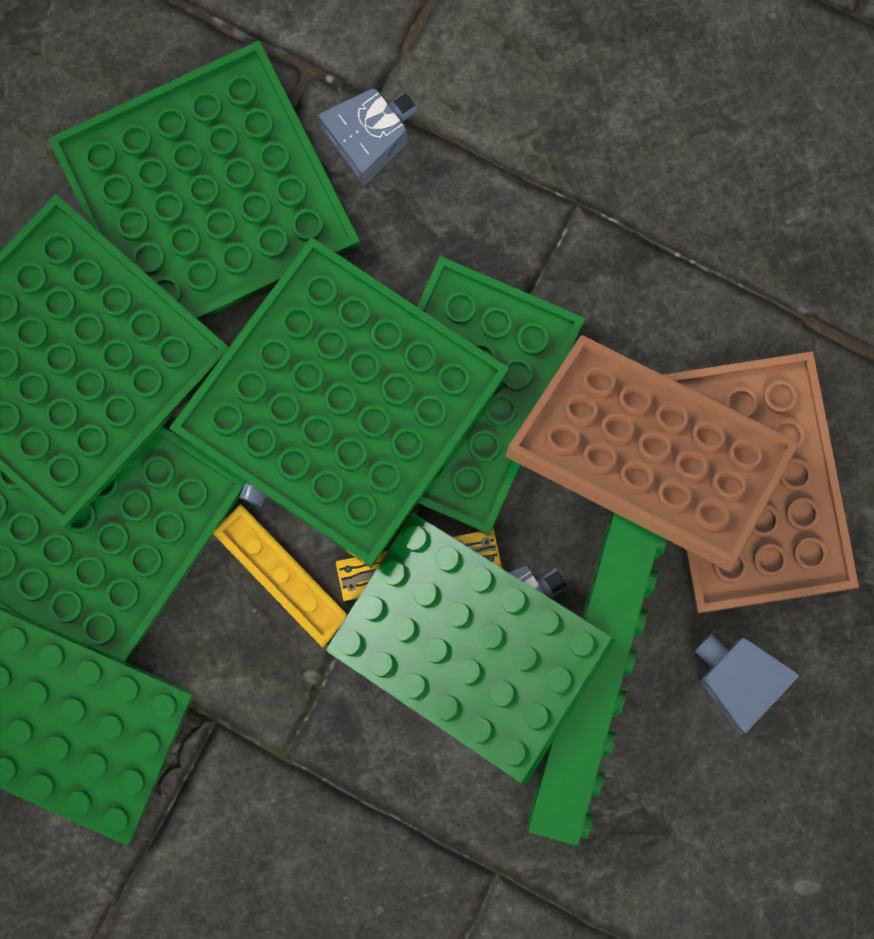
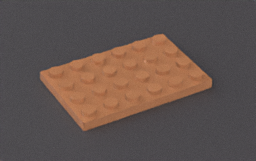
(653, 452)
(803, 532)

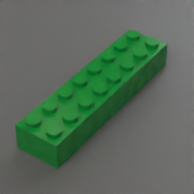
(613, 606)

